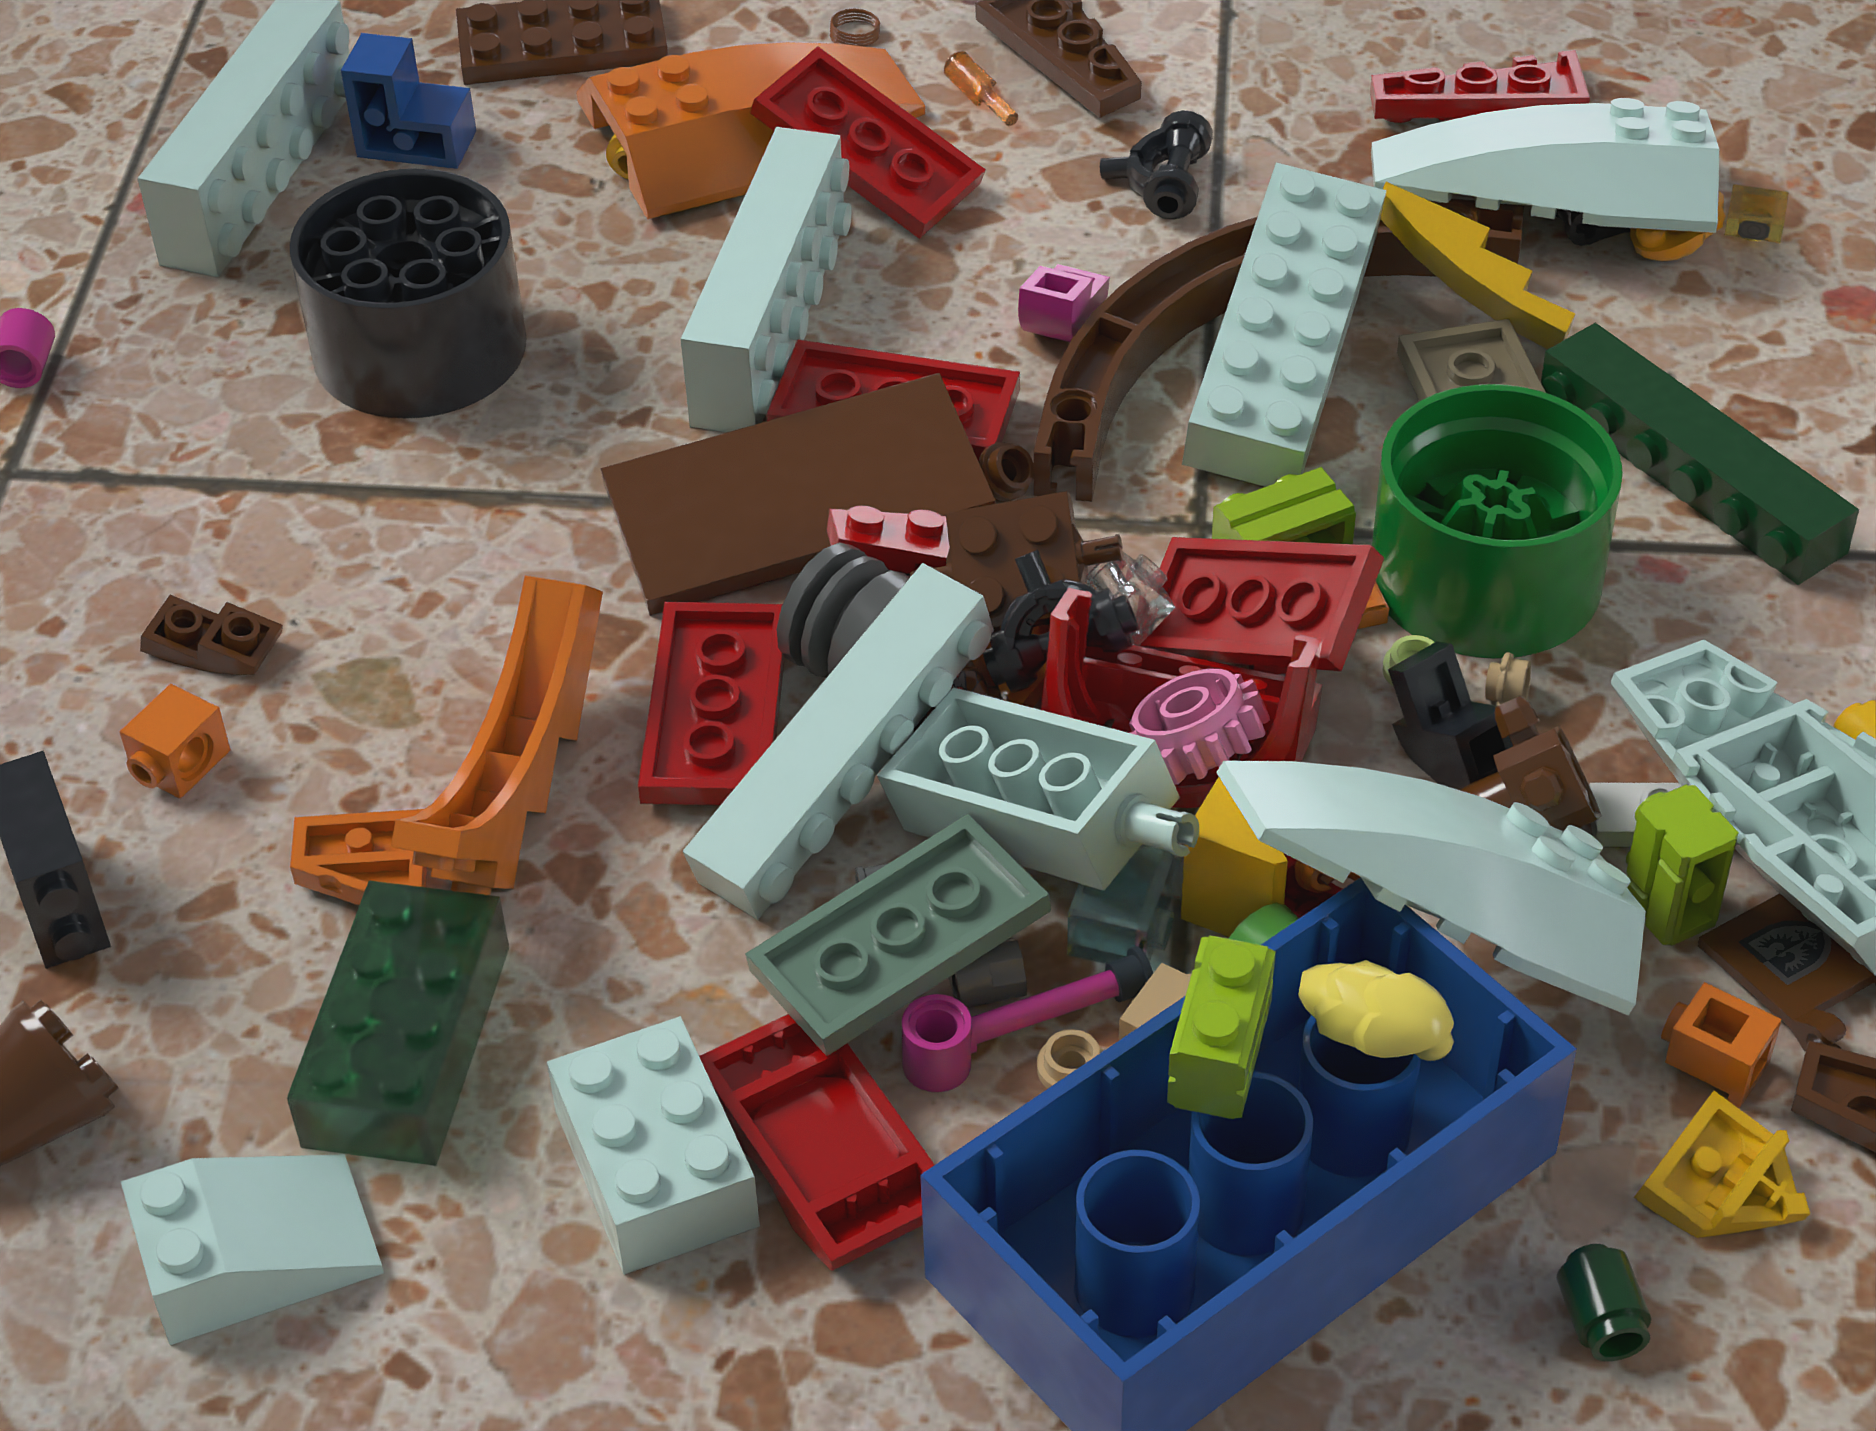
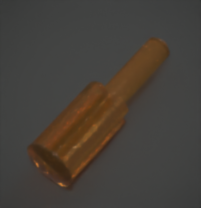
(977, 85)

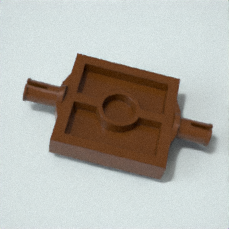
(992, 536)

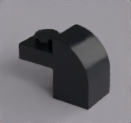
(1440, 724)

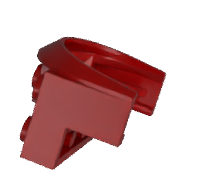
(1110, 686)

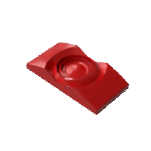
(821, 1139)

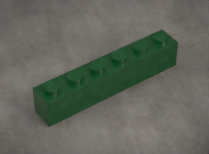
(1702, 454)

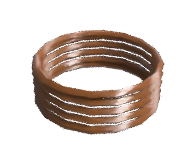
(836, 19)

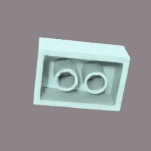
(653, 1145)

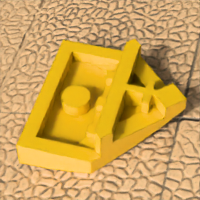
(1724, 1176)

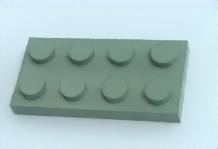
(897, 933)

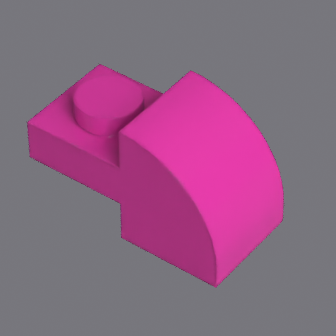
(1060, 300)

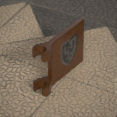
(1789, 967)

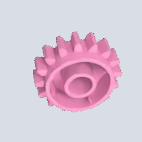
(1201, 720)

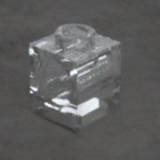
(1142, 584)

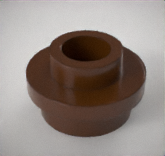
(1007, 470)

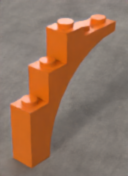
(480, 817)

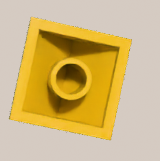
(1228, 868)

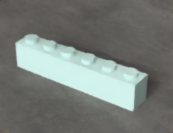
(839, 741)

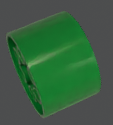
(1495, 519)

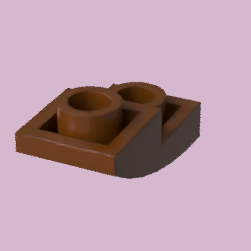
(208, 641)

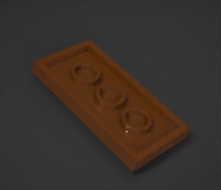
(557, 37)

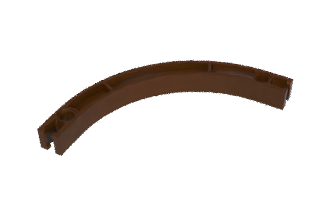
(1163, 307)

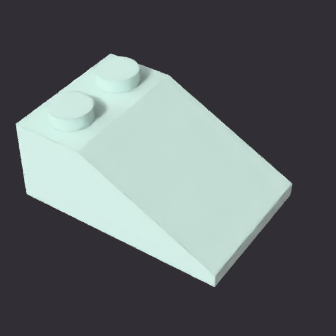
(247, 1236)

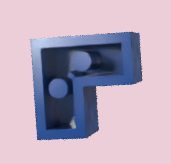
(396, 113)

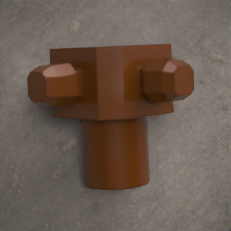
(1537, 771)

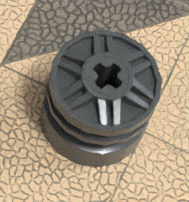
(833, 606)

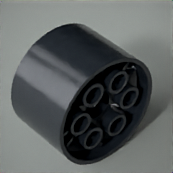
(409, 292)

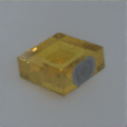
(1756, 213)

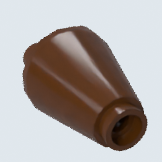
(43, 1084)

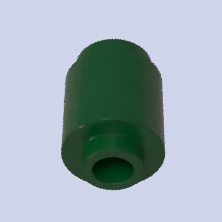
(1605, 1302)

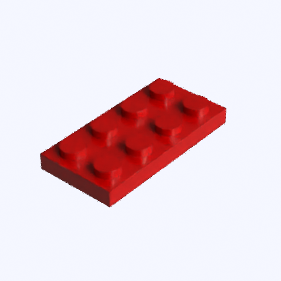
(890, 153)
(831, 373)
(1255, 596)
(710, 700)

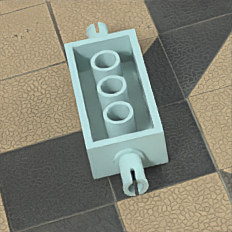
(1040, 784)

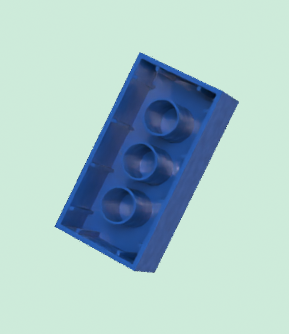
(1176, 1254)

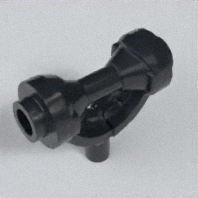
(1171, 189)
(1019, 655)

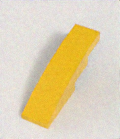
(1457, 255)

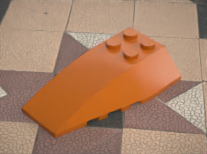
(691, 118)

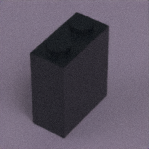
(47, 863)

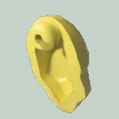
(1378, 1010)

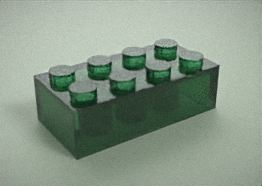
(399, 1023)

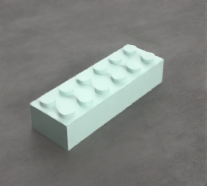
(246, 136)
(765, 280)
(1284, 327)

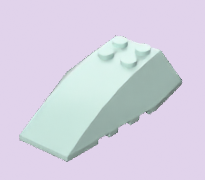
(1606, 160)
(1777, 776)
(1461, 859)

